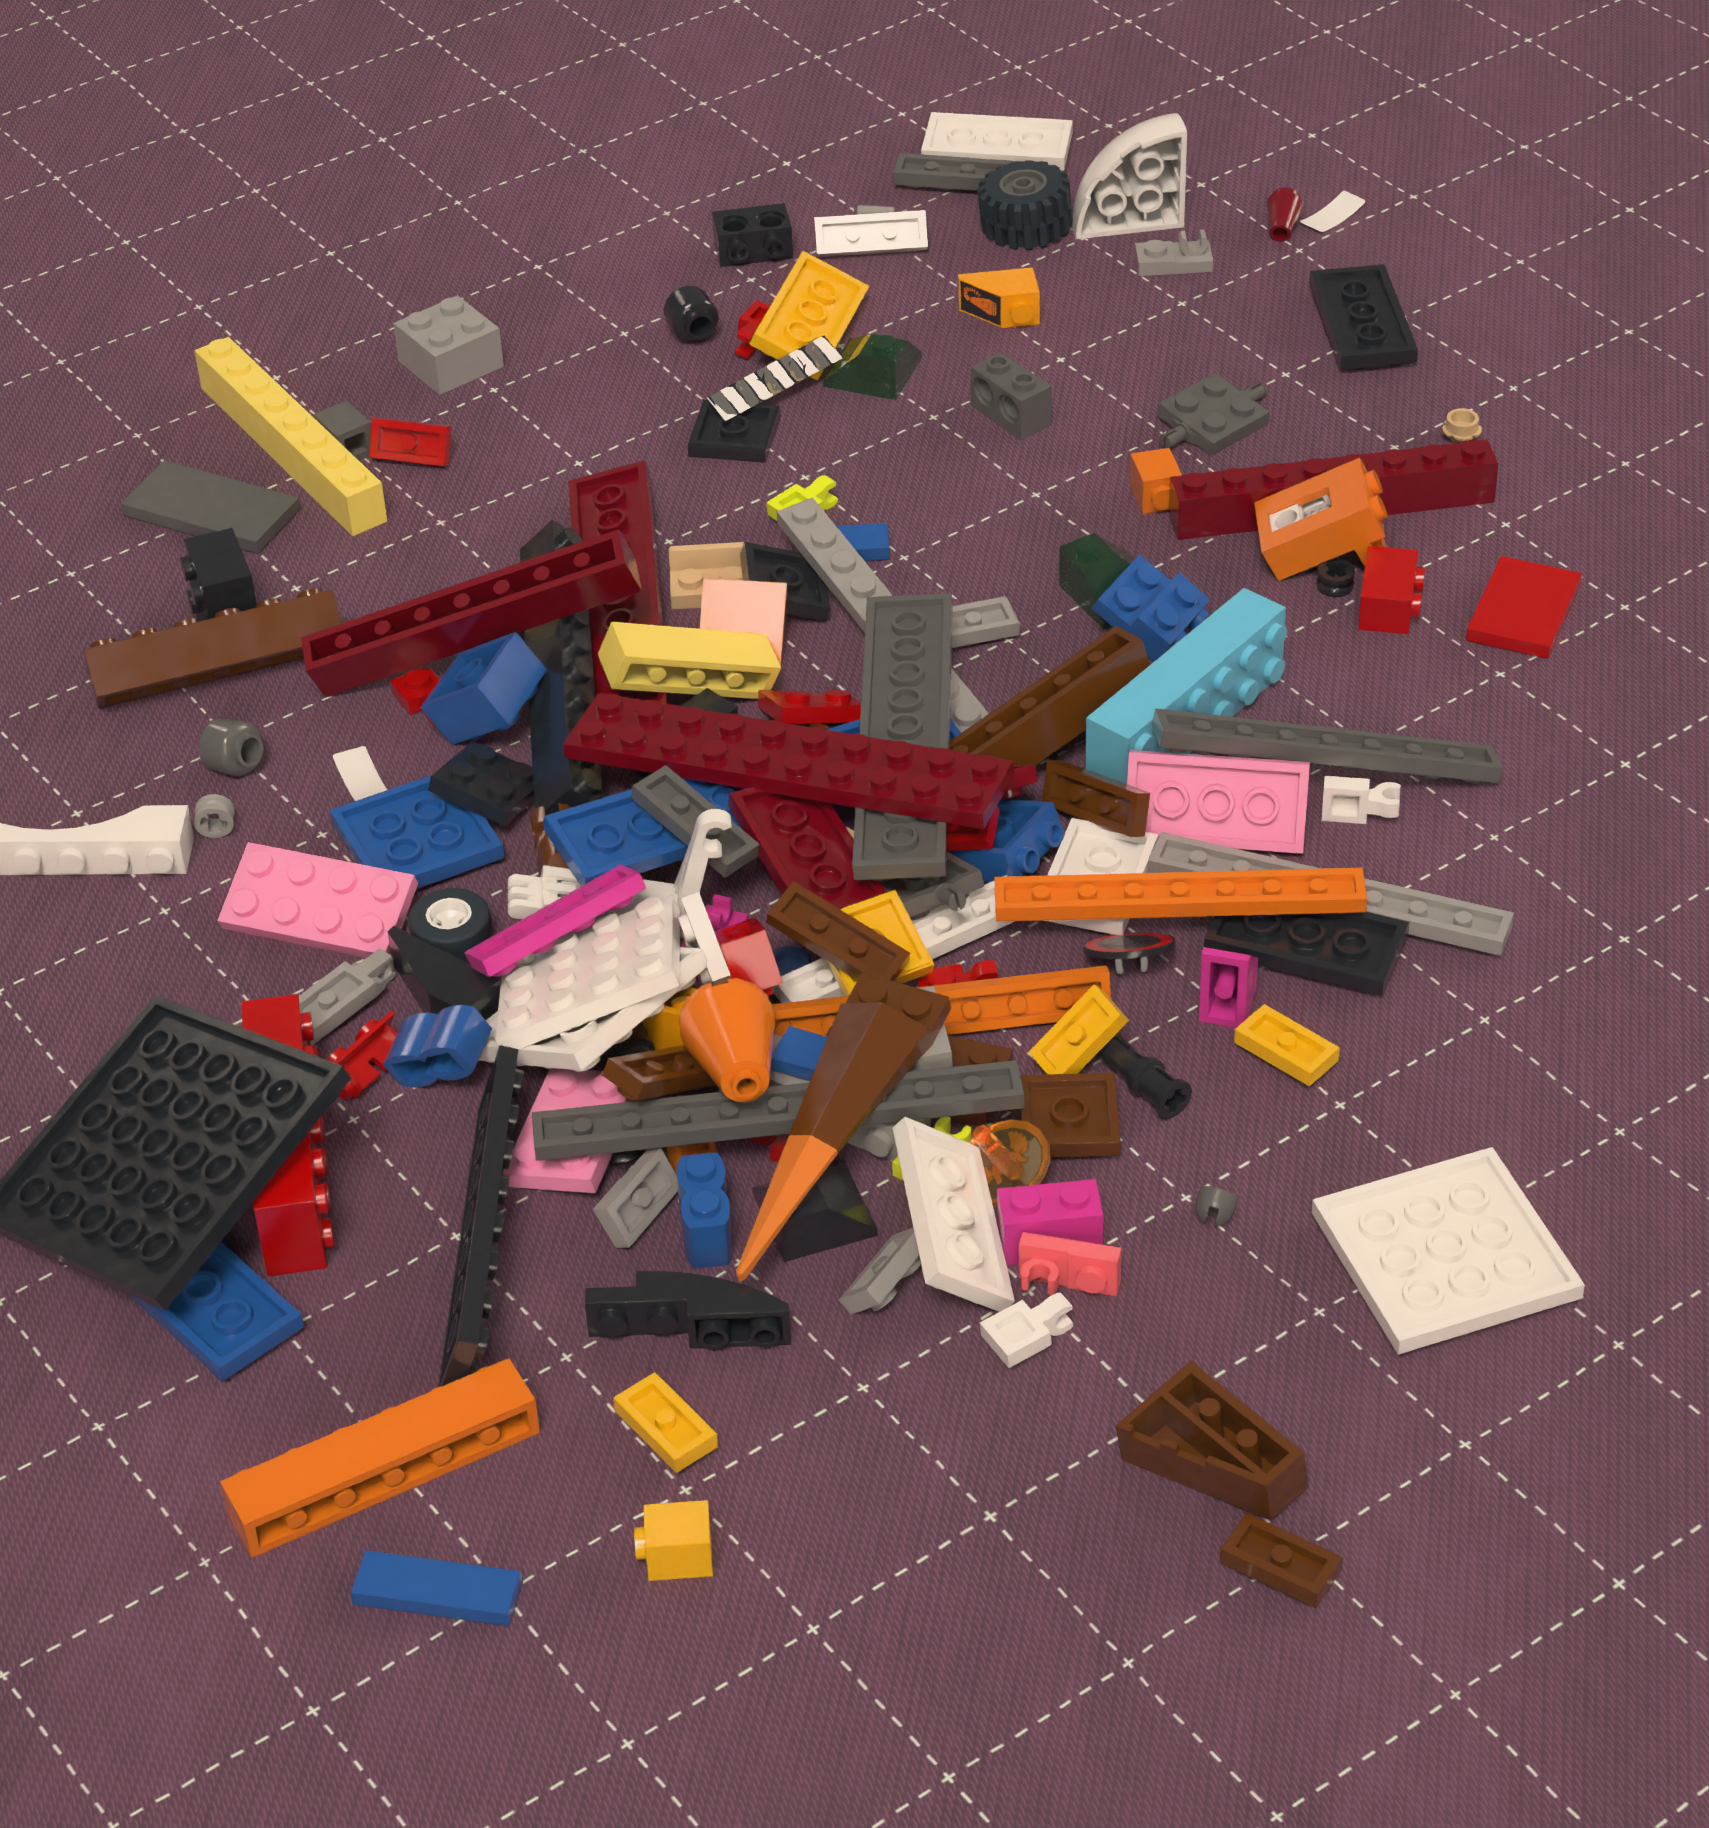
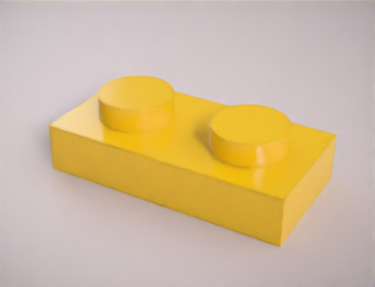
(1079, 1034)
(1286, 1045)
(665, 1422)

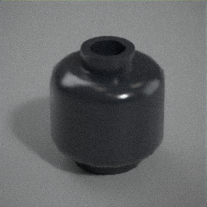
(690, 314)

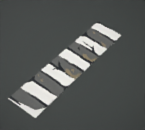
(774, 378)

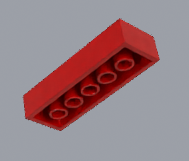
(294, 1200)

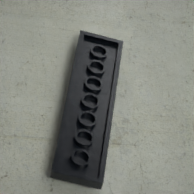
(481, 1220)

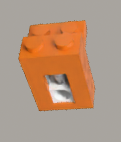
(1321, 519)

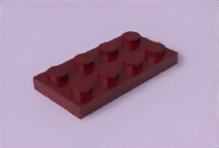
(802, 844)

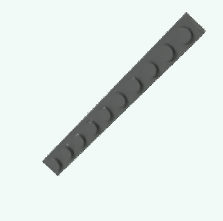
(718, 1118)

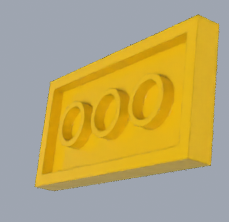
(809, 305)

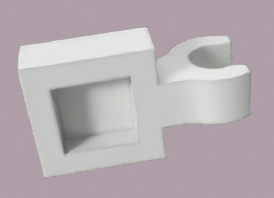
(1351, 799)
(1023, 1331)

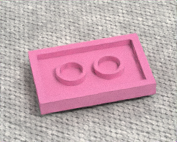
(575, 1174)

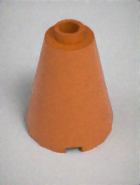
(731, 1036)

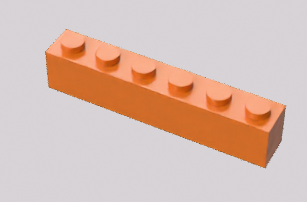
(380, 1457)

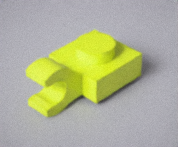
(797, 494)

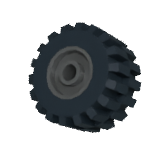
(1025, 204)

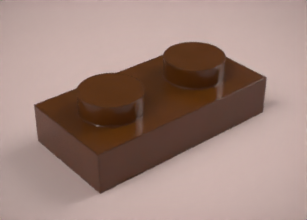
(1281, 1559)

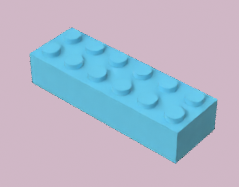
(1206, 672)

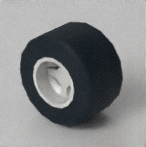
(451, 920)

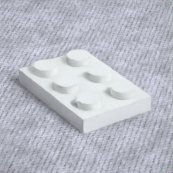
(1098, 850)

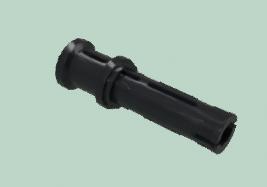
(1147, 1077)

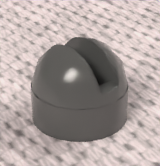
(1215, 1202)

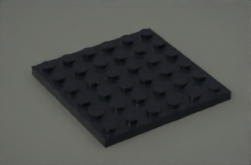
(164, 1149)

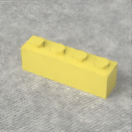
(688, 660)

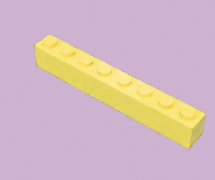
(291, 436)

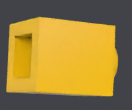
(675, 1540)

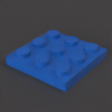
(416, 833)

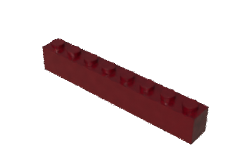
(1410, 482)
(471, 613)

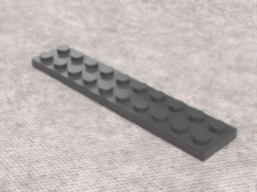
(907, 701)

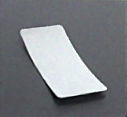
(1335, 212)
(358, 773)

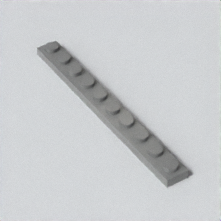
(853, 582)

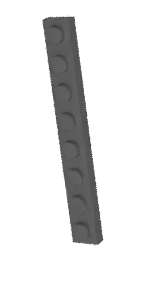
(1326, 746)

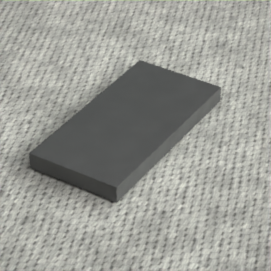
(209, 503)

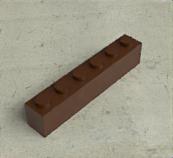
(207, 649)
(1058, 703)

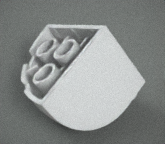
(1135, 182)

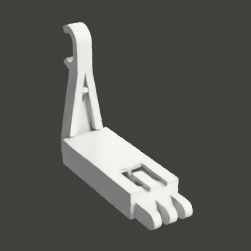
(533, 893)

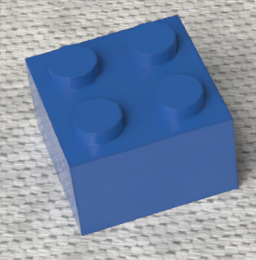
(484, 689)

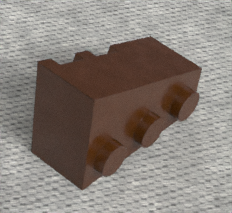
(1213, 1444)

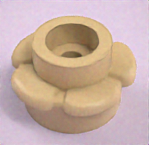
(1462, 425)

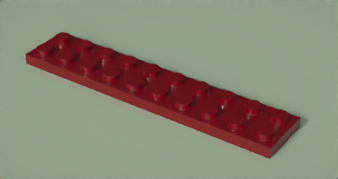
(604, 504)
(791, 760)

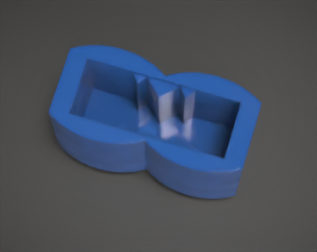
(437, 1046)
(704, 1210)

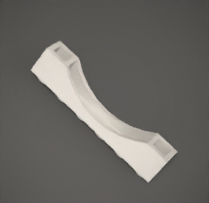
(140, 842)

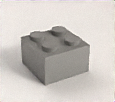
(448, 344)

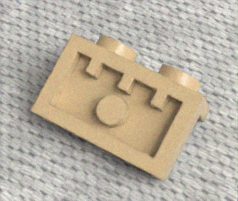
(693, 563)

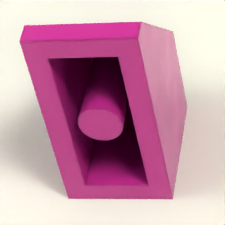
(1226, 987)

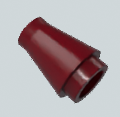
(1283, 212)

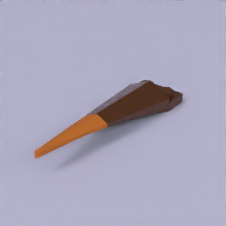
(865, 1055)

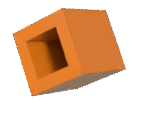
(1151, 479)

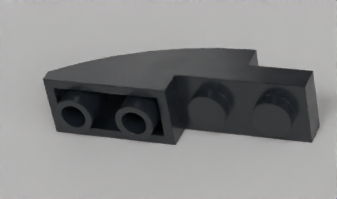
(706, 1307)

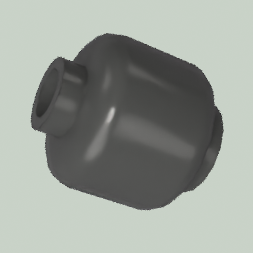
(230, 746)

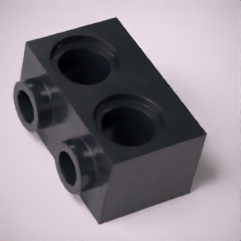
(752, 235)

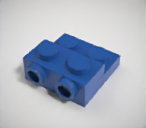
(1152, 606)
(1021, 838)

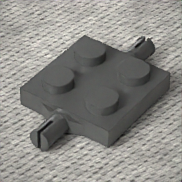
(1213, 414)
(925, 894)

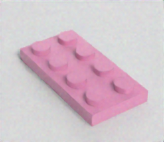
(1224, 798)
(316, 901)

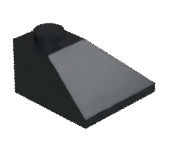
(826, 1217)

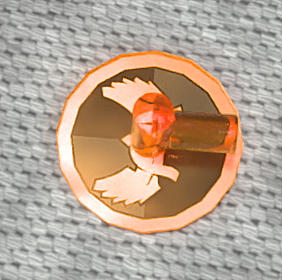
(1012, 1154)

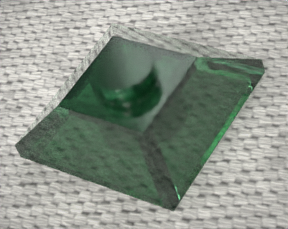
(874, 366)
(1089, 569)

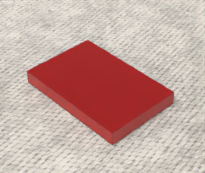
(1524, 607)

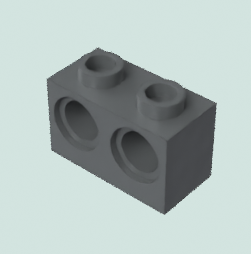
(1011, 396)

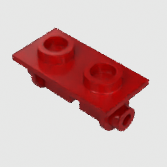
(370, 1046)

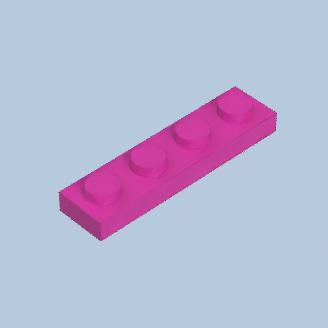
(568, 914)

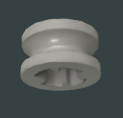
(214, 805)

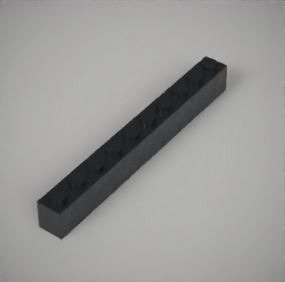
(562, 693)

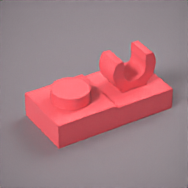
(1069, 1264)

